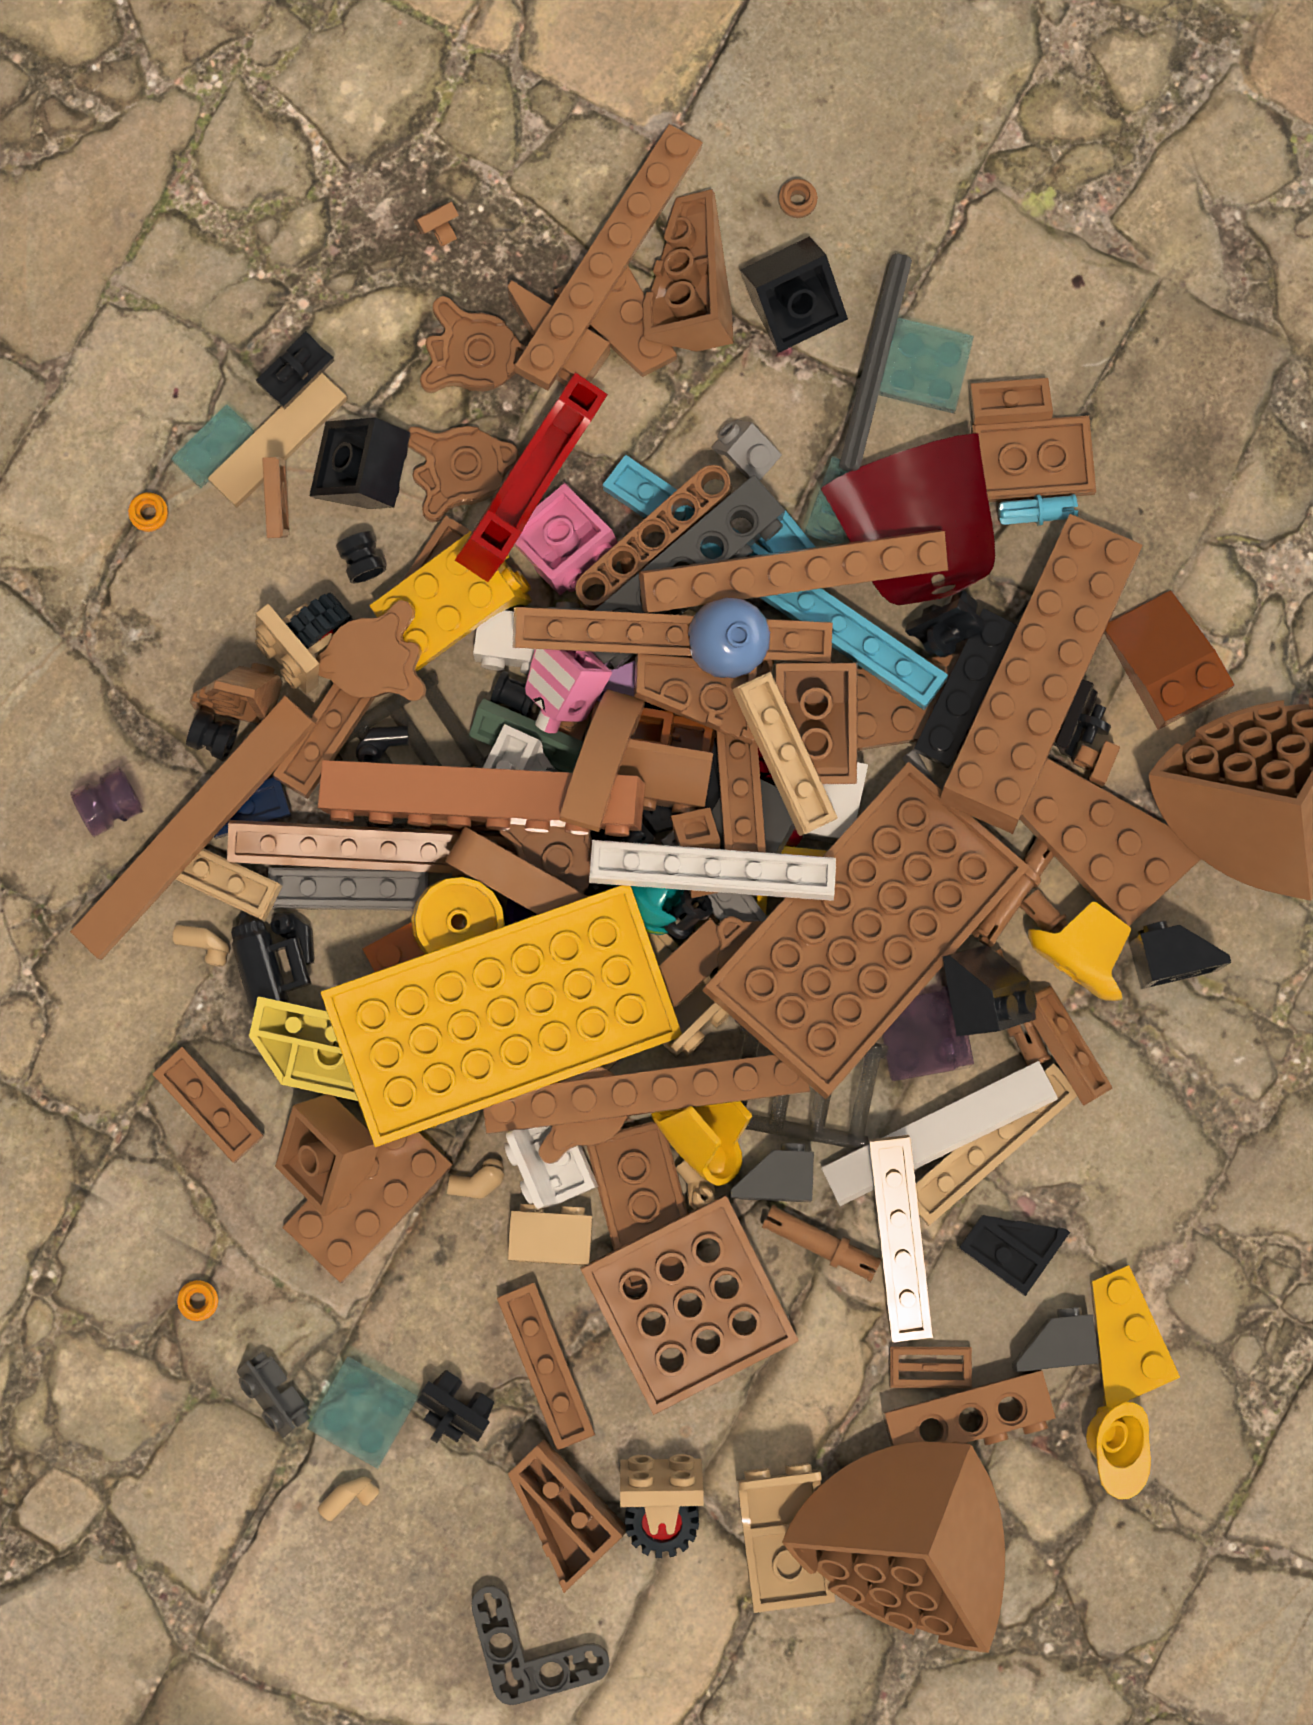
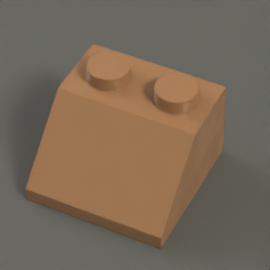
(325, 1152)

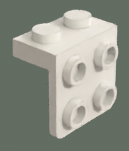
(545, 1182)

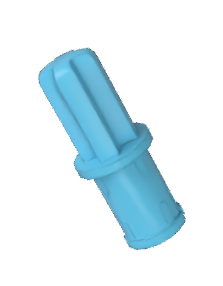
(1037, 510)

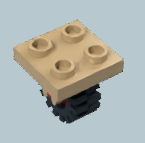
(300, 638)
(661, 1501)

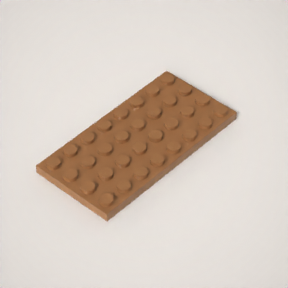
(837, 973)

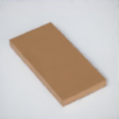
(638, 1191)

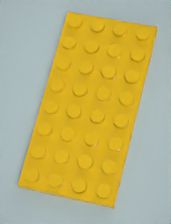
(501, 1014)

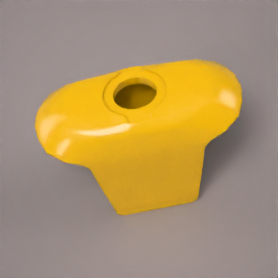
(1086, 949)
(707, 1138)

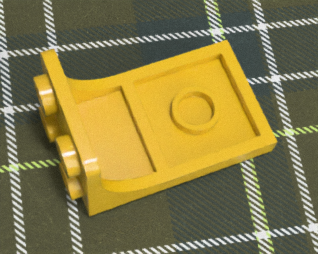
(452, 600)

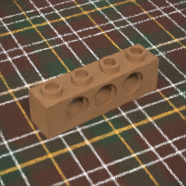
(1027, 1389)

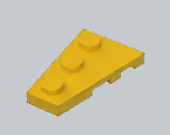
(1128, 1339)

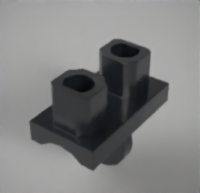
(295, 370)
(946, 625)
(1080, 718)
(450, 1415)

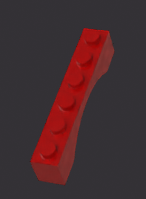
(530, 477)

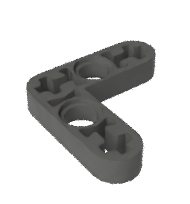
(529, 1670)

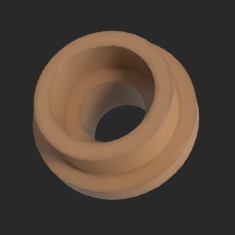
(802, 188)

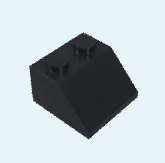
(794, 293)
(360, 463)
(1173, 954)
(987, 992)

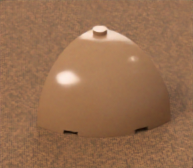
(1246, 796)
(910, 1541)

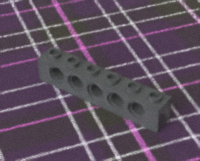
(748, 502)

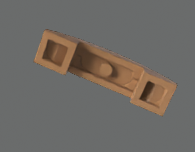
(601, 760)

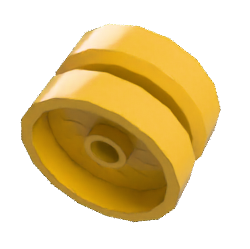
(453, 897)

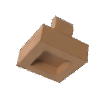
(438, 222)
(1098, 763)

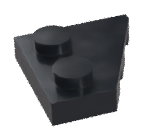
(1013, 1249)

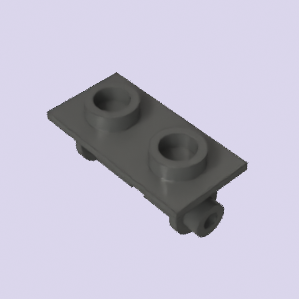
(278, 1408)

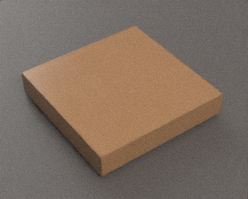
(275, 497)

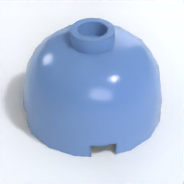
(729, 637)

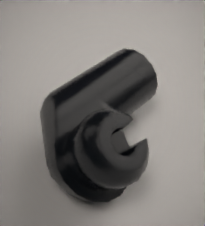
(378, 740)
(291, 926)

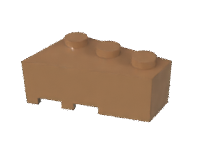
(566, 1513)

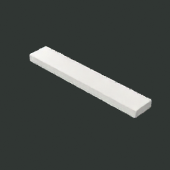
(712, 870)
(949, 1128)

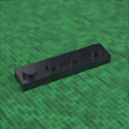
(965, 690)

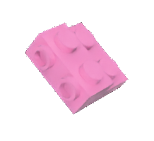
(564, 539)

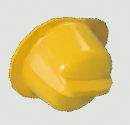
(1122, 1448)

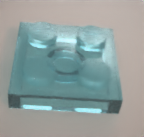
(926, 365)
(363, 1412)

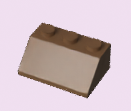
(671, 775)

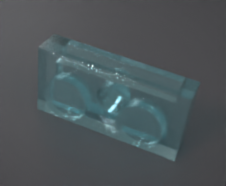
(212, 446)

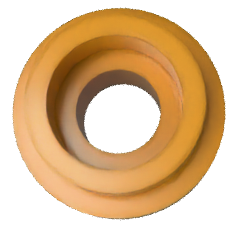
(142, 502)
(186, 1294)

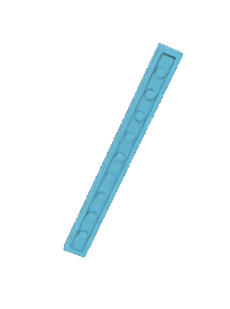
(851, 632)

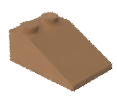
(825, 712)

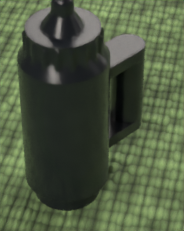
(259, 963)

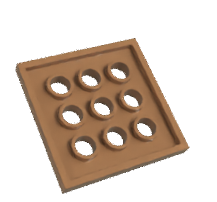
(699, 1368)

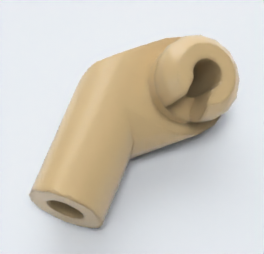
(203, 938)
(480, 1184)
(699, 1190)
(344, 1494)

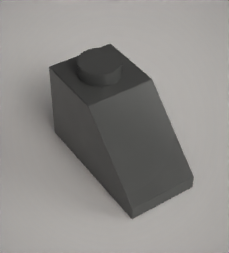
(779, 1177)
(1060, 1343)

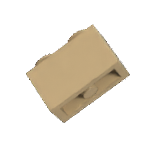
(550, 1236)

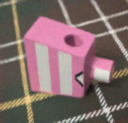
(565, 685)

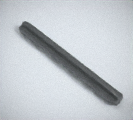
(875, 362)

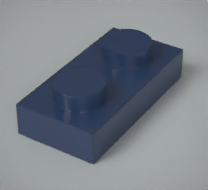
(265, 805)

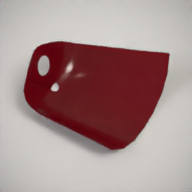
(918, 492)

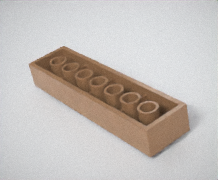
(1040, 674)

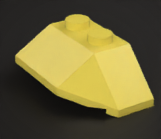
(300, 1047)

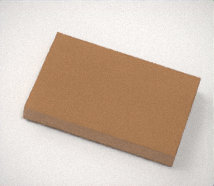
(1037, 458)

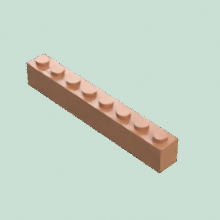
(466, 796)

